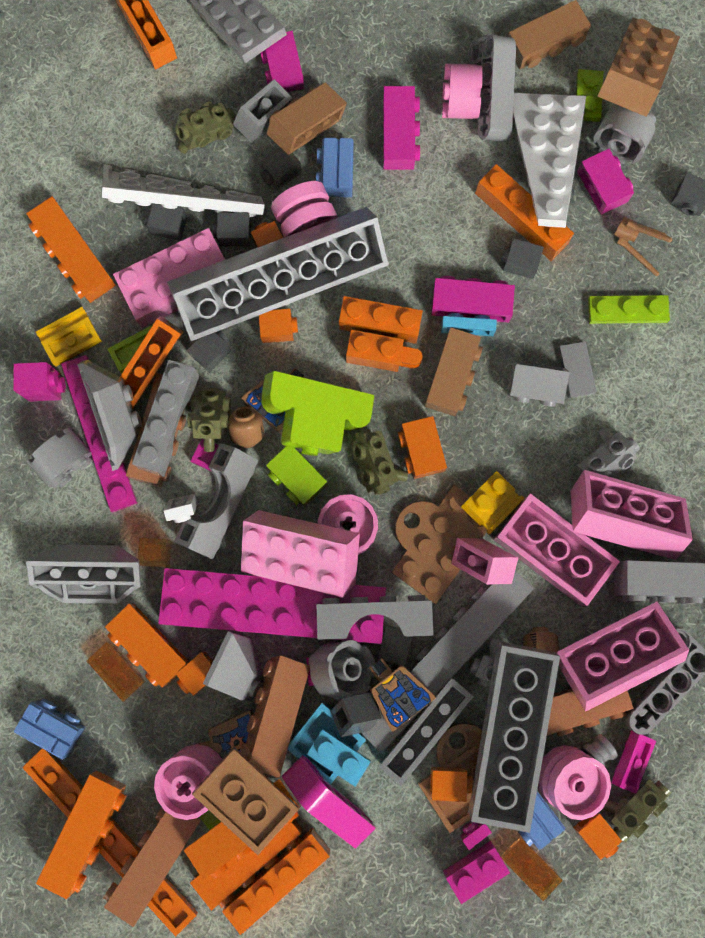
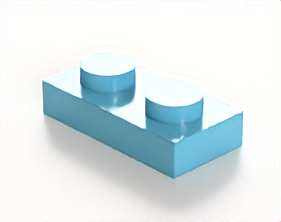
(479, 325)
(338, 757)

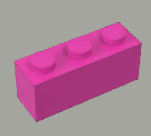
(400, 128)
(473, 298)

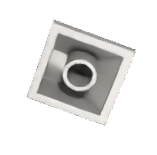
(236, 668)

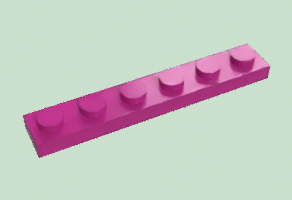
(114, 483)

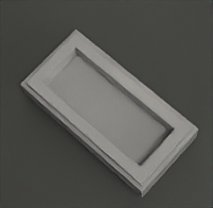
(576, 360)

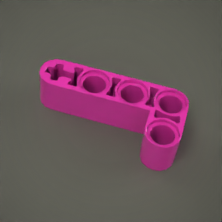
(327, 803)

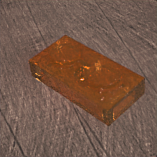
(115, 671)
(531, 868)

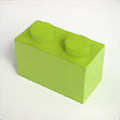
(296, 475)

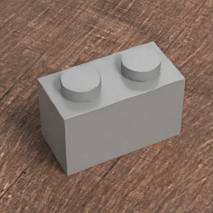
(255, 114)
(538, 383)

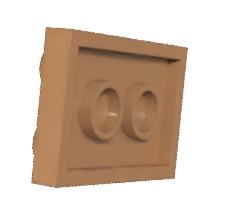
(245, 800)

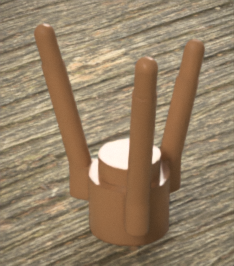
(630, 230)

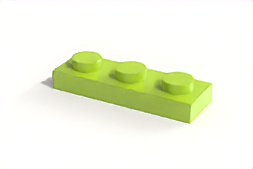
(628, 309)

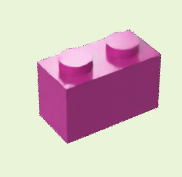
(284, 63)
(605, 181)
(38, 382)
(476, 872)

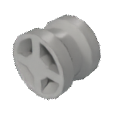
(600, 749)

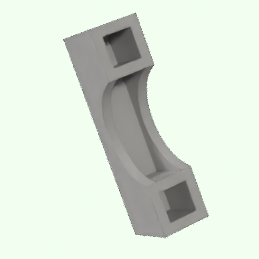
(159, 432)
(232, 473)
(411, 616)

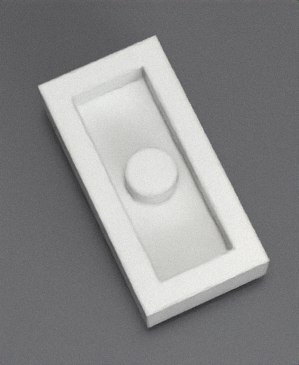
(181, 508)

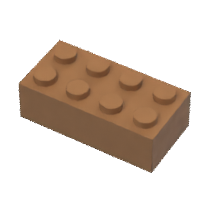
(639, 66)

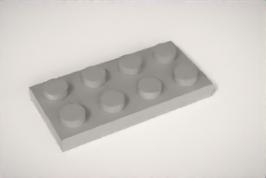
(241, 24)

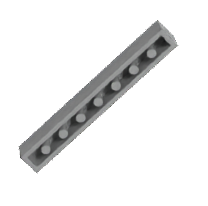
(457, 644)

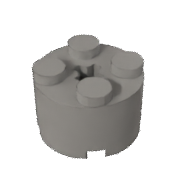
(625, 133)
(59, 458)
(341, 669)

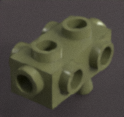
(203, 126)
(209, 416)
(375, 462)
(633, 813)

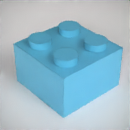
(309, 732)

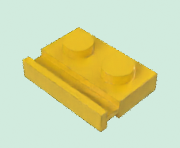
(68, 336)
(492, 502)

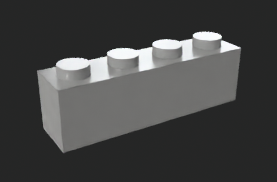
(426, 731)

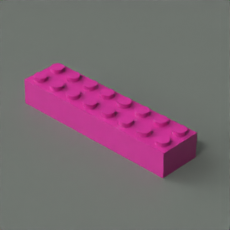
(256, 605)

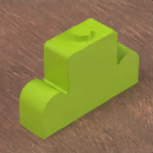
(315, 411)

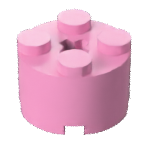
(462, 91)

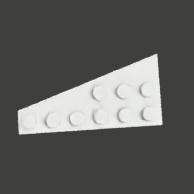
(549, 144)
(174, 193)

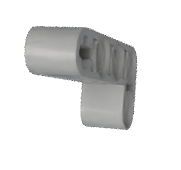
(498, 60)
(663, 686)

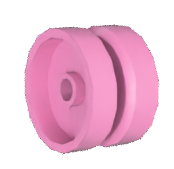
(302, 207)
(353, 510)
(180, 777)
(574, 782)

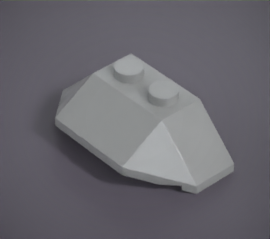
(111, 409)
(85, 573)

